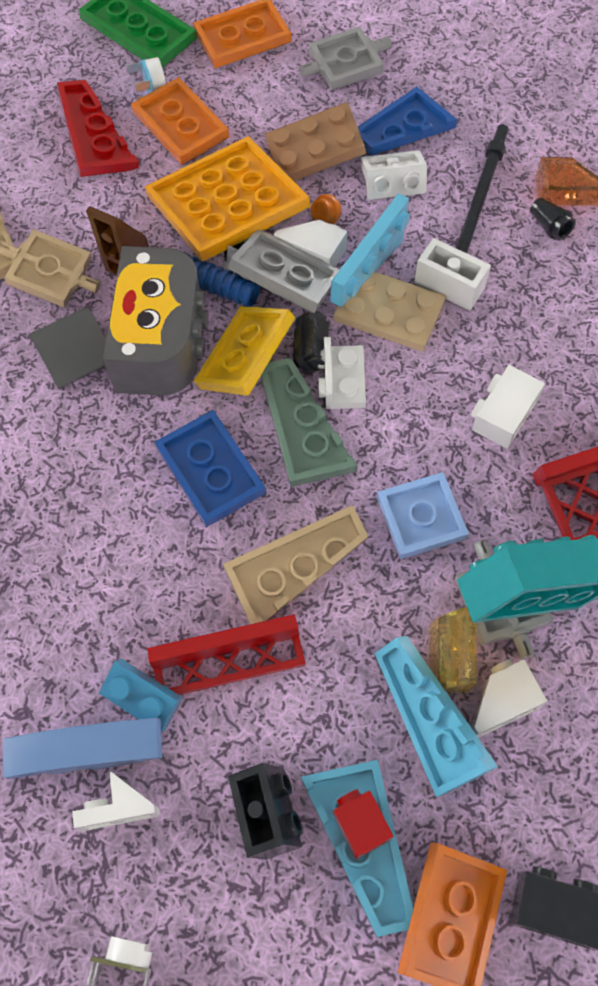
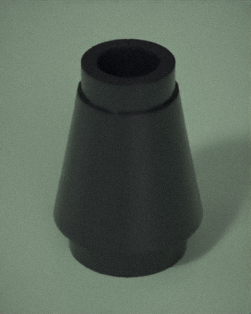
(554, 219)

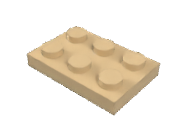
(393, 311)

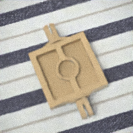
(48, 268)

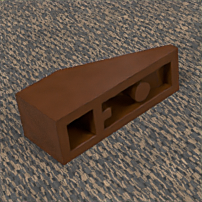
(111, 235)

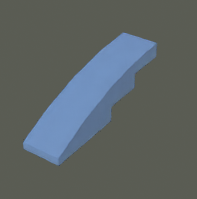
(82, 748)

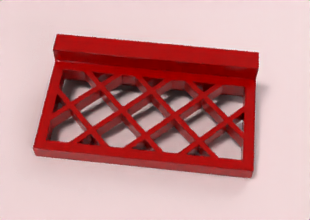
(564, 472)

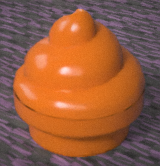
(326, 209)

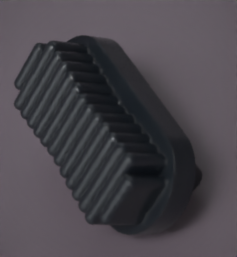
(309, 341)

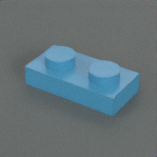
(139, 693)

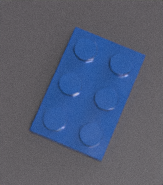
(210, 468)

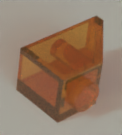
(566, 182)

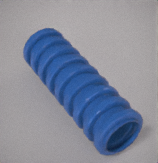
(225, 283)

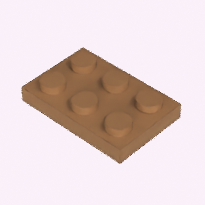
(316, 142)

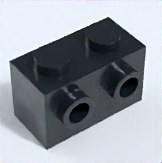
(265, 811)
(557, 907)

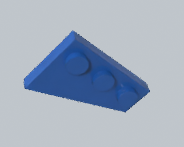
(404, 122)

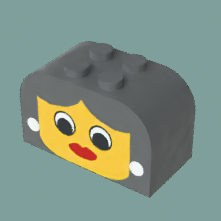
(155, 322)

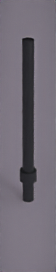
(493, 154)

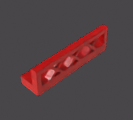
(227, 642)

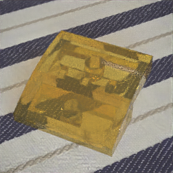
(454, 651)

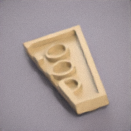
(286, 567)

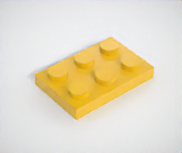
(244, 350)

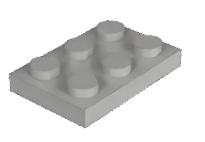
(284, 270)

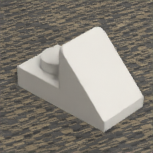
(126, 807)

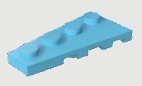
(372, 251)
(437, 728)
(378, 875)

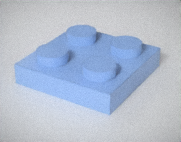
(422, 515)

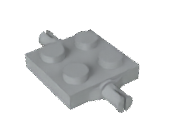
(345, 58)
(511, 628)

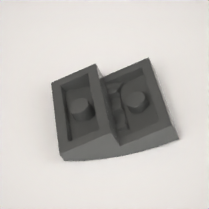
(71, 347)

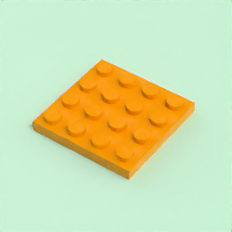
(226, 197)

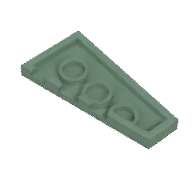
(305, 436)

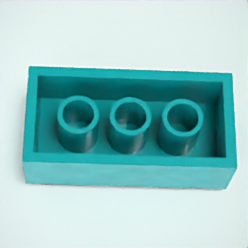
(532, 579)

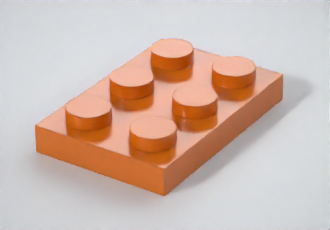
(242, 32)
(180, 120)
(452, 919)

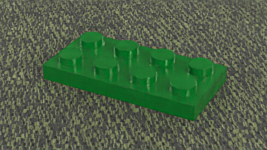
(139, 27)

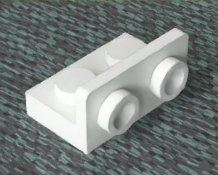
(394, 174)
(344, 376)

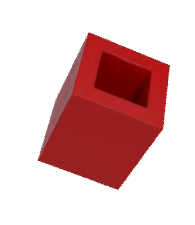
(361, 822)

